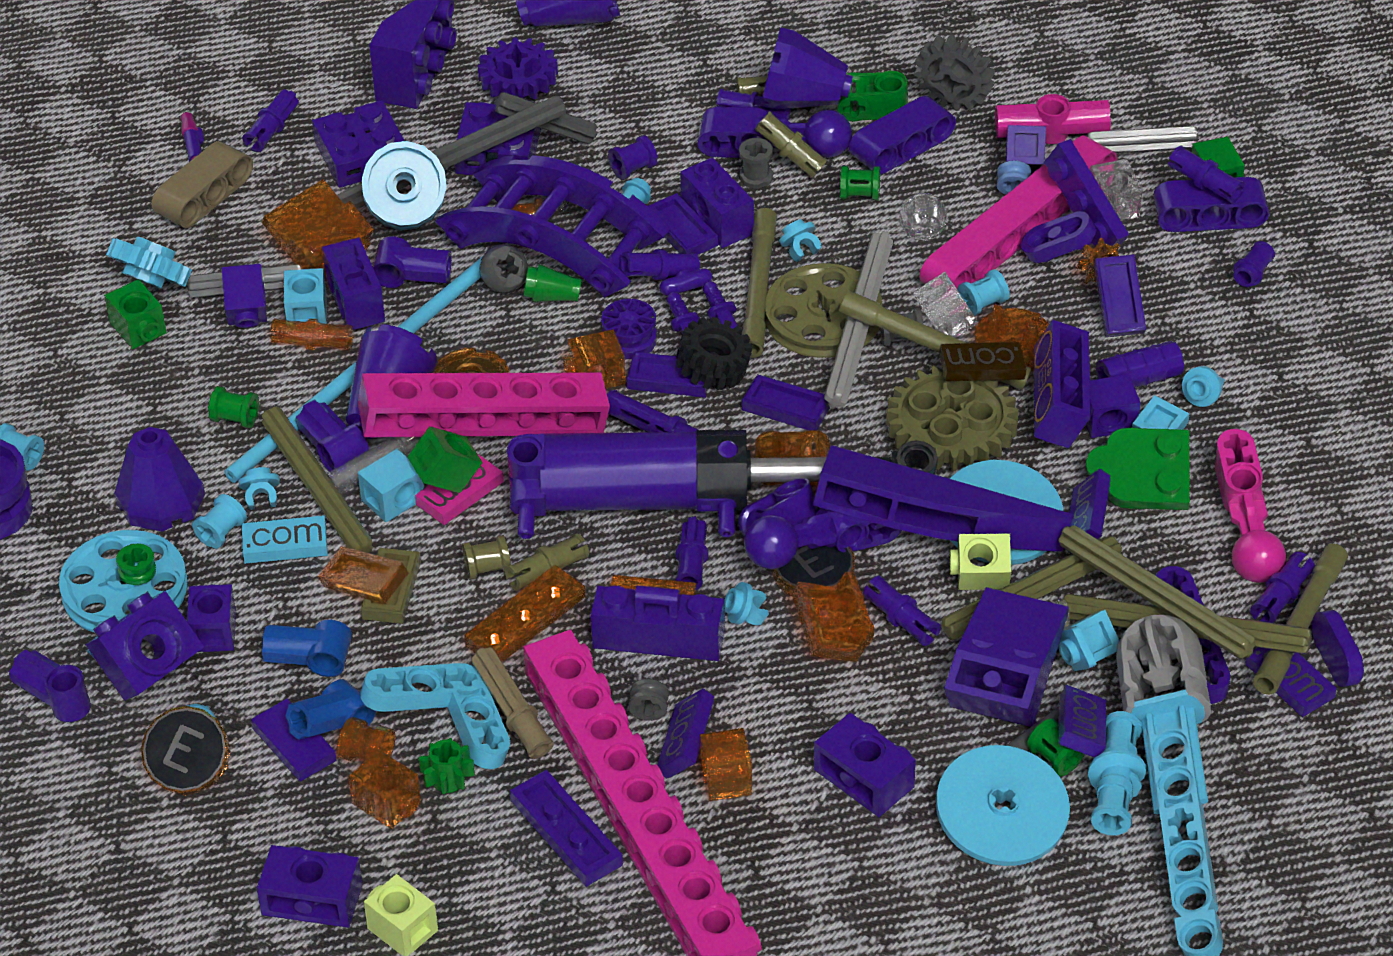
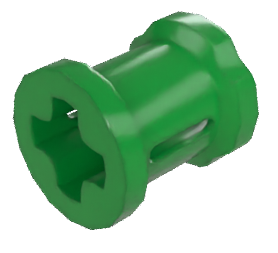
(848, 188)
(233, 407)
(1046, 742)

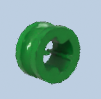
(126, 562)

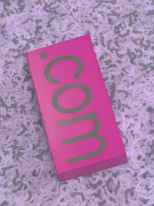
(447, 504)

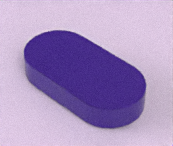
(1337, 648)

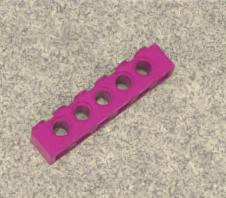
(482, 403)

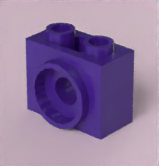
(119, 644)

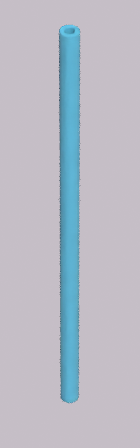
(345, 379)

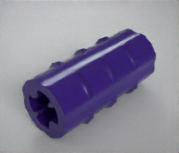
(1145, 364)

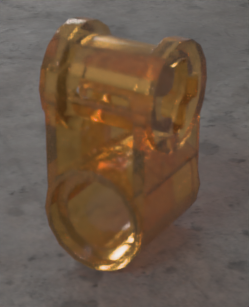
(791, 445)

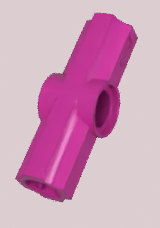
(1057, 115)

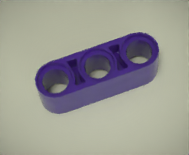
(902, 134)
(1188, 208)

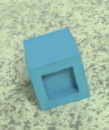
(305, 295)
(389, 485)

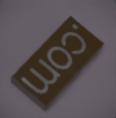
(982, 361)

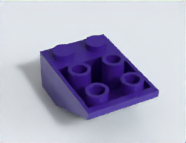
(411, 50)
(1006, 657)

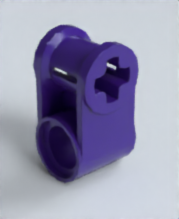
(790, 501)

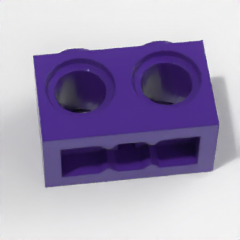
(353, 283)

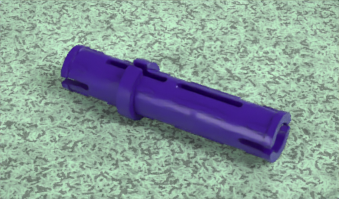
(644, 416)

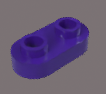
(1058, 237)

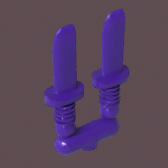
(687, 281)

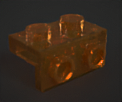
(834, 618)

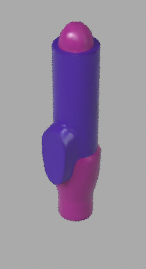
(192, 135)

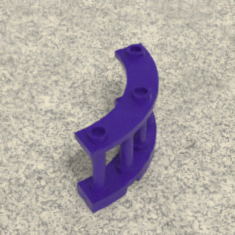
(560, 180)

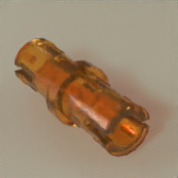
(311, 334)

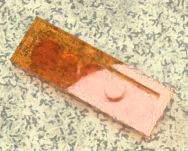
(526, 613)

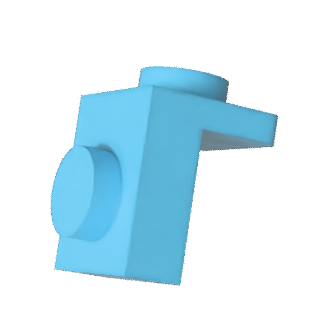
(1088, 641)

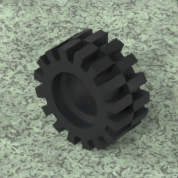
(712, 368)

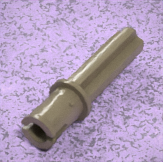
(519, 714)

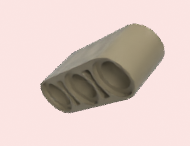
(202, 184)

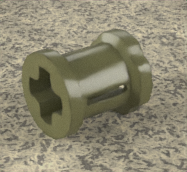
(486, 557)

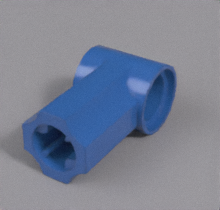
(320, 648)
(327, 711)

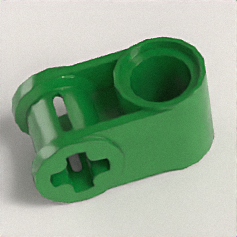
(874, 95)

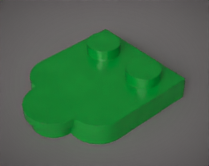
(1145, 468)

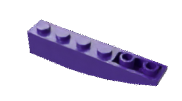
(931, 503)

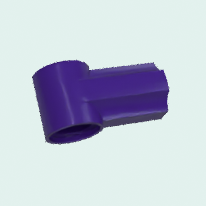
(399, 262)
(330, 435)
(54, 684)

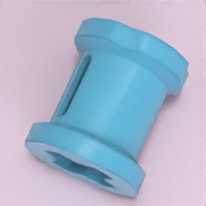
(984, 291)
(29, 447)
(219, 521)

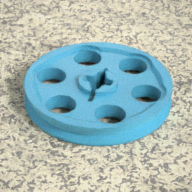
(106, 584)

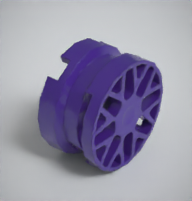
(632, 325)

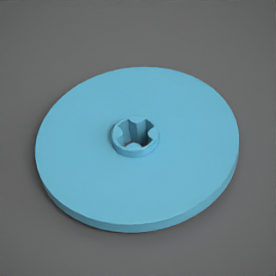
(1015, 481)
(1006, 835)

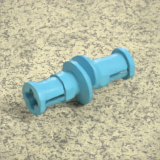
(1117, 774)

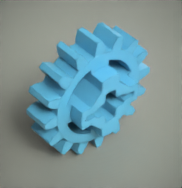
(149, 262)

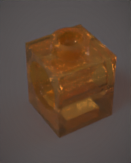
(597, 354)
(726, 764)
(385, 789)

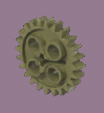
(955, 417)

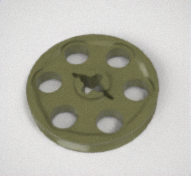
(807, 311)

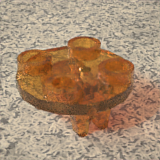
(1012, 326)

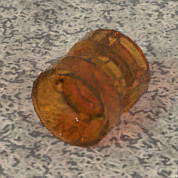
(361, 741)

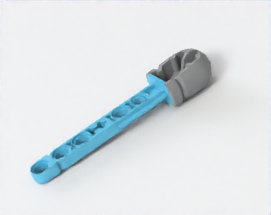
(1165, 722)

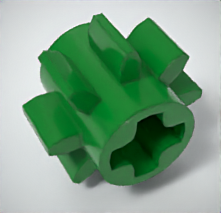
(446, 766)

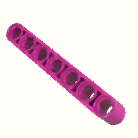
(1001, 228)

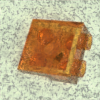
(314, 221)

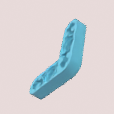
(453, 687)

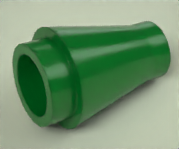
(550, 285)

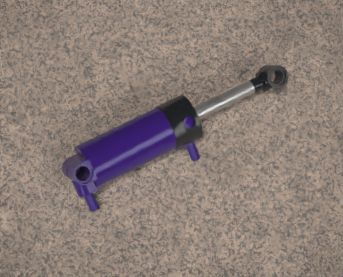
(655, 472)

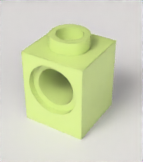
(991, 547)
(400, 915)

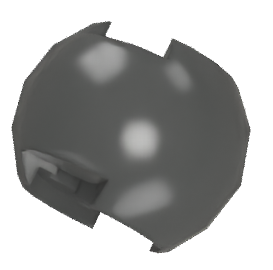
(515, 263)

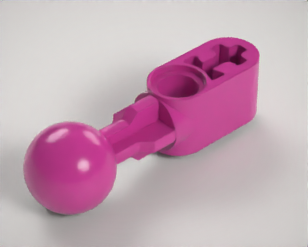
(1257, 551)

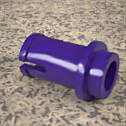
(1250, 269)

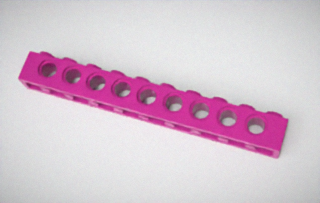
(636, 800)

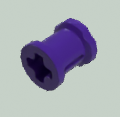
(632, 157)

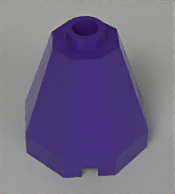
(803, 74)
(157, 482)

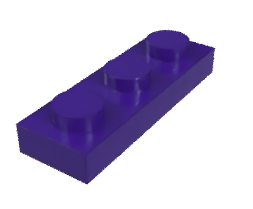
(1084, 193)
(566, 828)

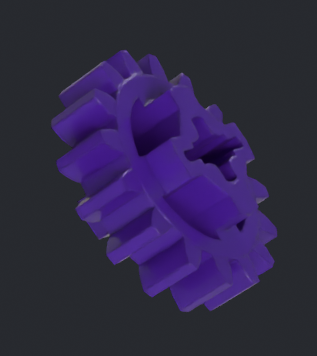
(518, 69)

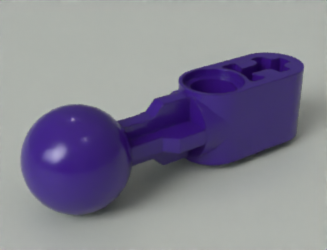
(727, 127)
(774, 541)

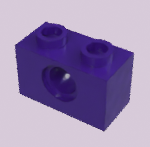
(718, 201)
(864, 764)
(310, 886)

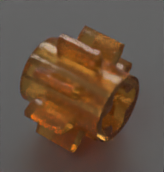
(1100, 251)

